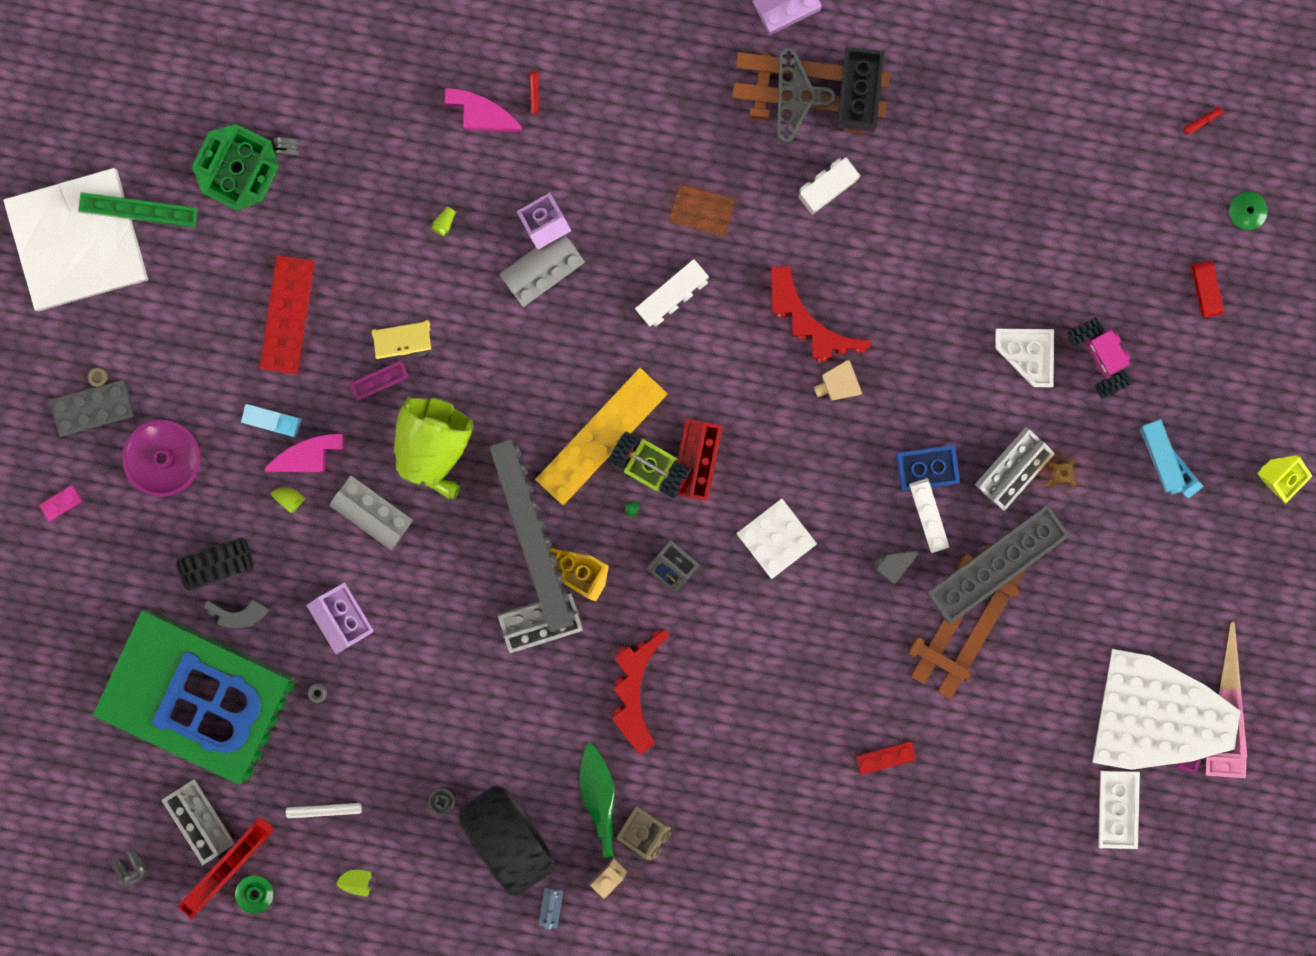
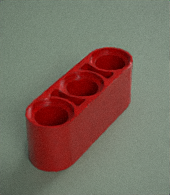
(1207, 288)

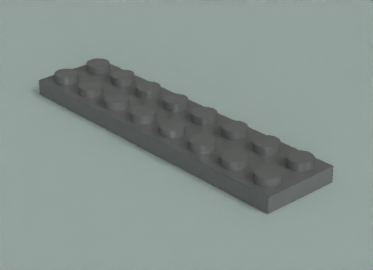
(997, 564)

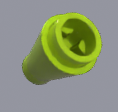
(443, 222)
(447, 488)

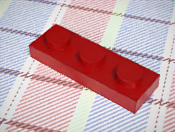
(886, 757)

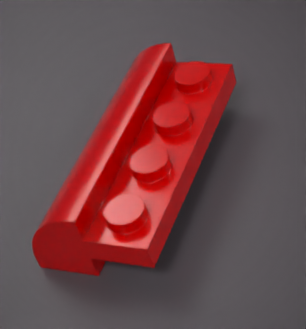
(699, 453)

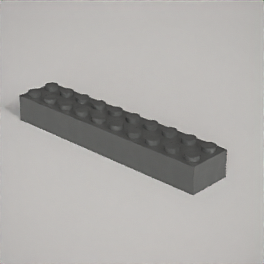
(531, 535)

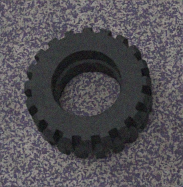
(215, 564)

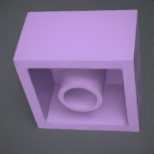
(543, 221)

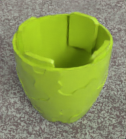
(429, 439)

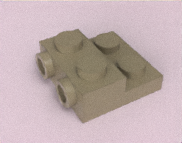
(644, 833)

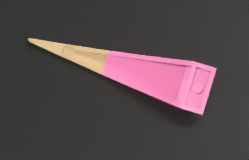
(1234, 761)

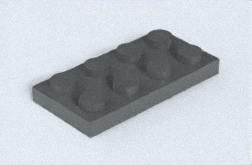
(92, 408)

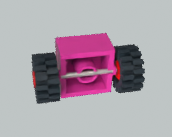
(1106, 353)

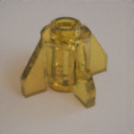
(1056, 473)

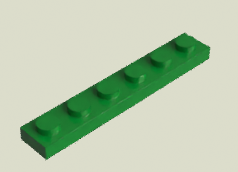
(137, 210)

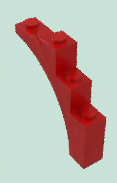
(823, 341)
(630, 717)
(226, 868)

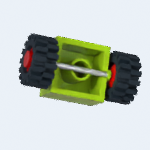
(650, 465)

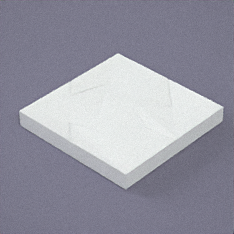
(73, 252)

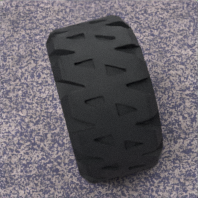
(506, 840)

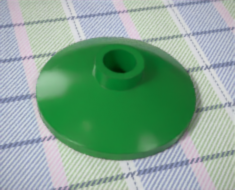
(1239, 214)
(245, 898)

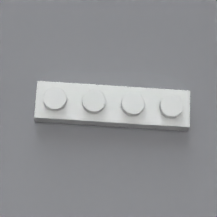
(929, 515)

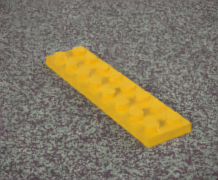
(598, 438)

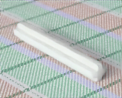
(323, 810)

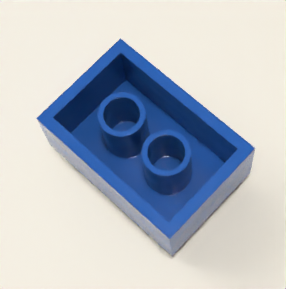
(936, 464)

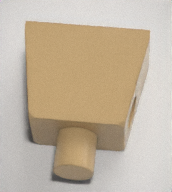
(839, 383)
(607, 878)

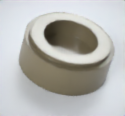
(97, 377)

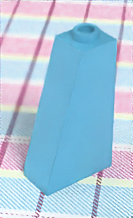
(1163, 456)

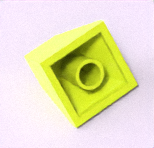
(1285, 476)

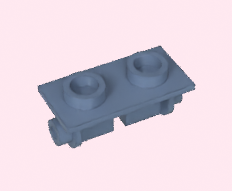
(550, 908)

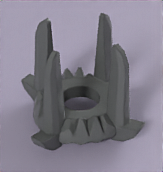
(125, 878)

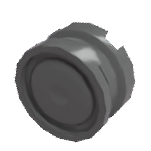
(286, 147)
(442, 801)

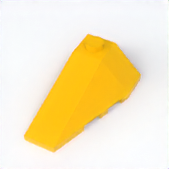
(582, 572)

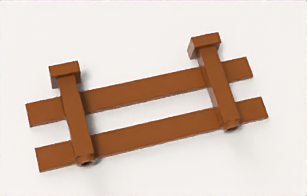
(764, 94)
(959, 670)

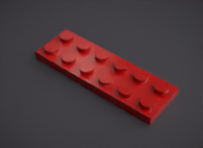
(287, 314)

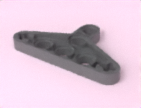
(798, 85)

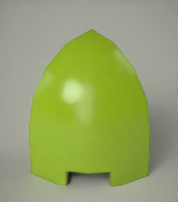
(288, 498)
(355, 882)

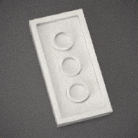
(1118, 809)

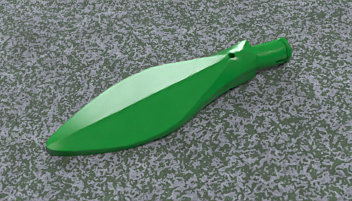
(598, 796)

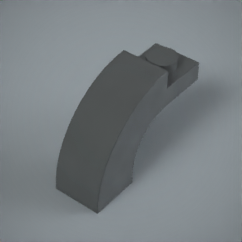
(231, 619)

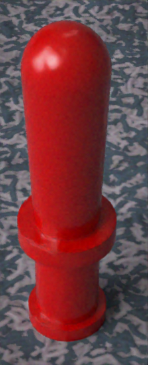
(534, 81)
(1207, 118)

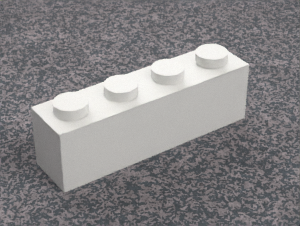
(672, 293)

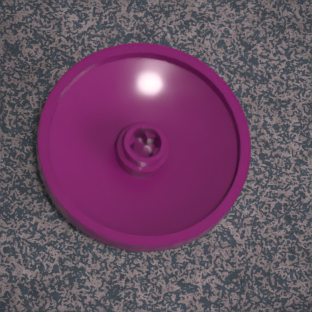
(161, 458)

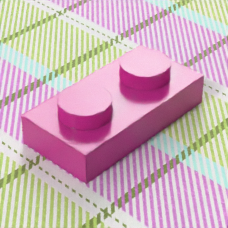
(61, 503)

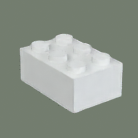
(828, 185)

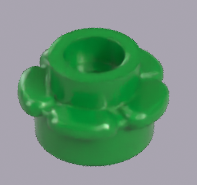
(632, 508)

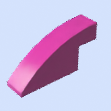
(480, 112)
(307, 455)

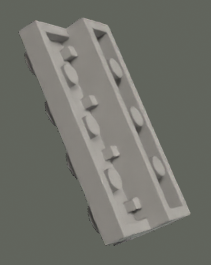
(541, 269)
(1014, 469)
(371, 513)
(527, 626)
(198, 822)

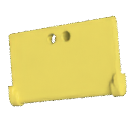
(410, 336)

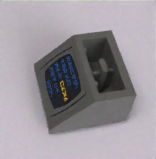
(673, 566)

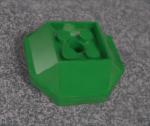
(216, 161)

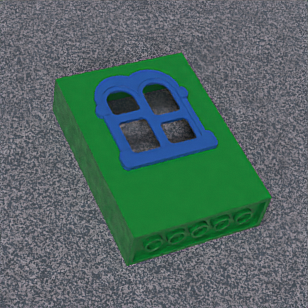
(153, 677)

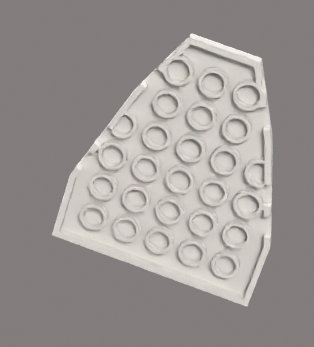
(1159, 716)

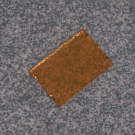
(702, 210)

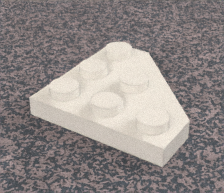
(1029, 353)

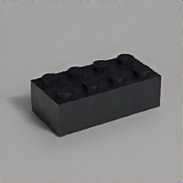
(860, 89)

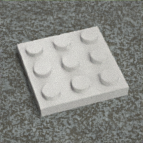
(776, 538)

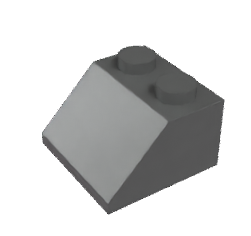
(894, 564)

